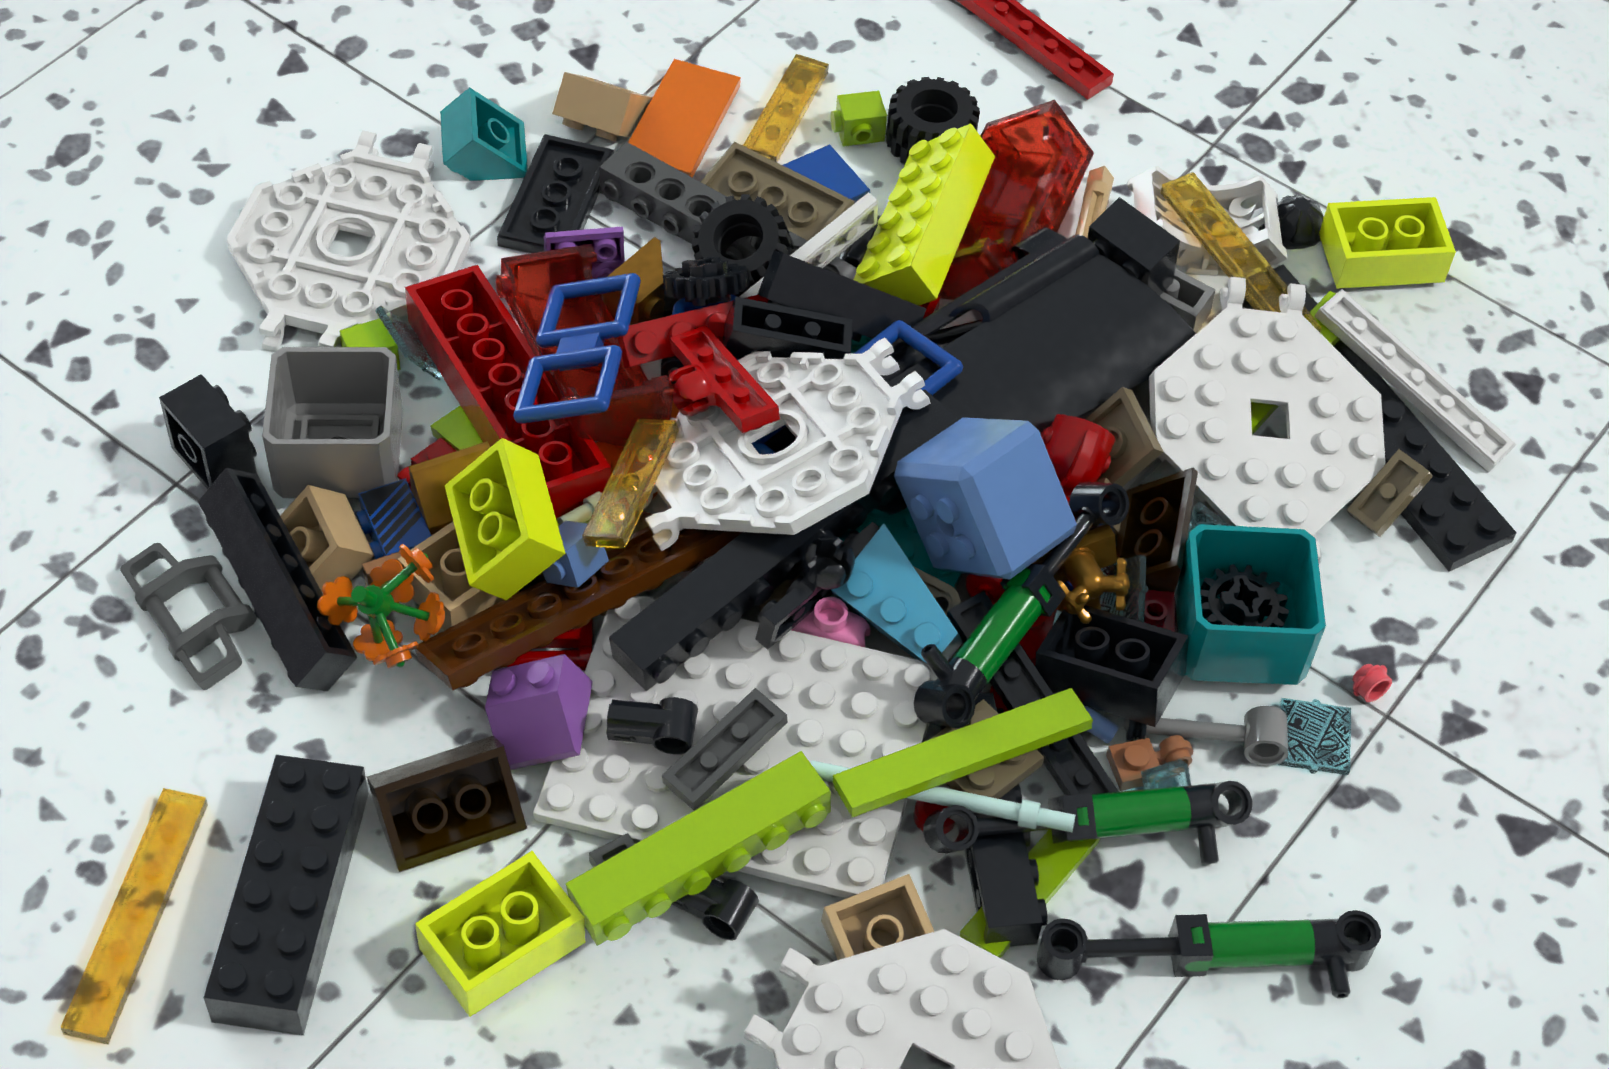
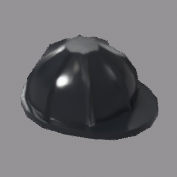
(1299, 221)

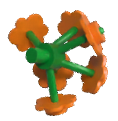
(389, 587)

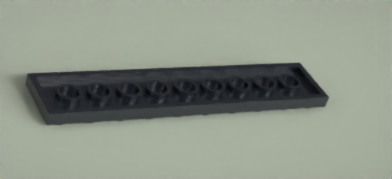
(1450, 508)

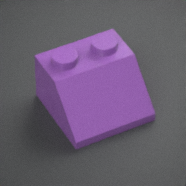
(539, 710)

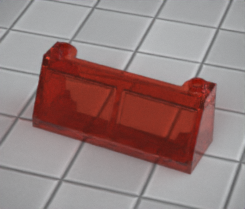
(1027, 188)
(526, 288)

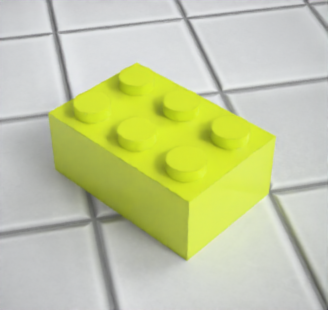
(1386, 242)
(504, 519)
(500, 933)

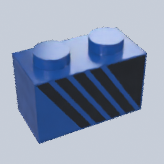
(391, 518)

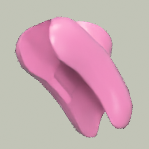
(835, 622)

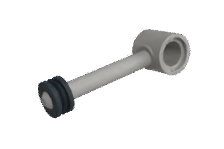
(1262, 734)

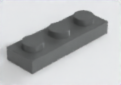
(724, 749)

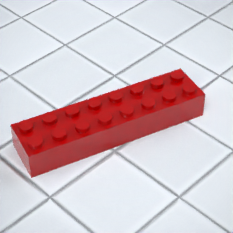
(484, 366)

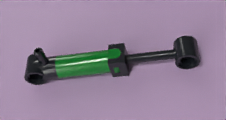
(1027, 595)
(1112, 816)
(1203, 945)

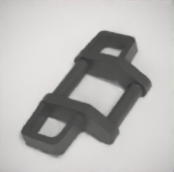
(219, 623)

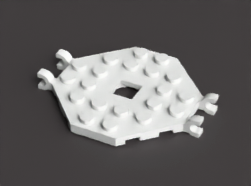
(290, 226)
(1278, 359)
(841, 430)
(908, 994)

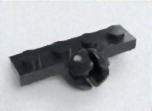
(825, 566)

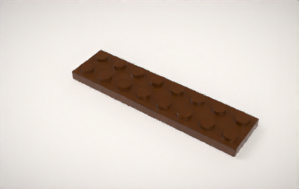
(548, 610)

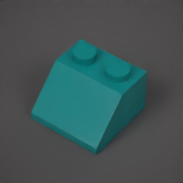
(482, 139)

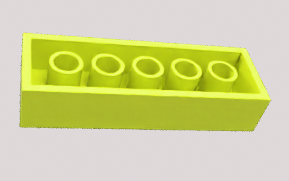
(926, 216)

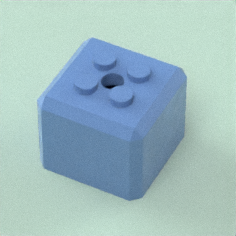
(985, 497)

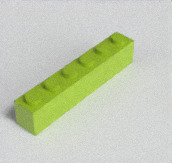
(700, 848)

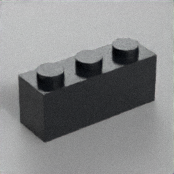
(784, 330)

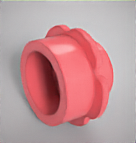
(1371, 682)

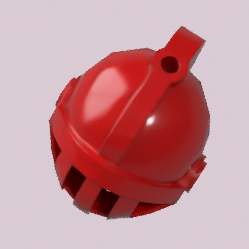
(1077, 450)

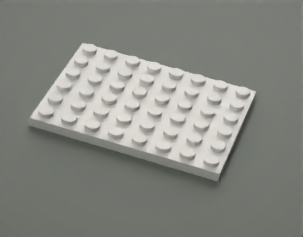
(840, 710)

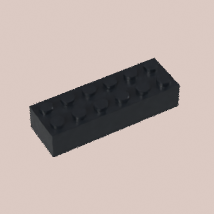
(287, 896)

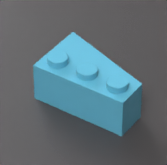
(896, 600)

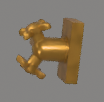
(1085, 573)

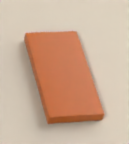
(685, 114)

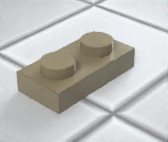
(1389, 493)

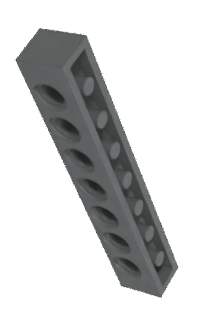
(676, 200)

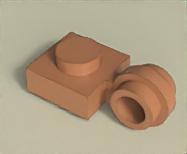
(1135, 756)

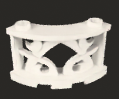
(1238, 201)

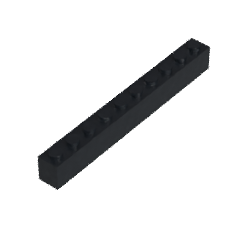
(751, 568)

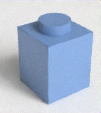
(579, 561)

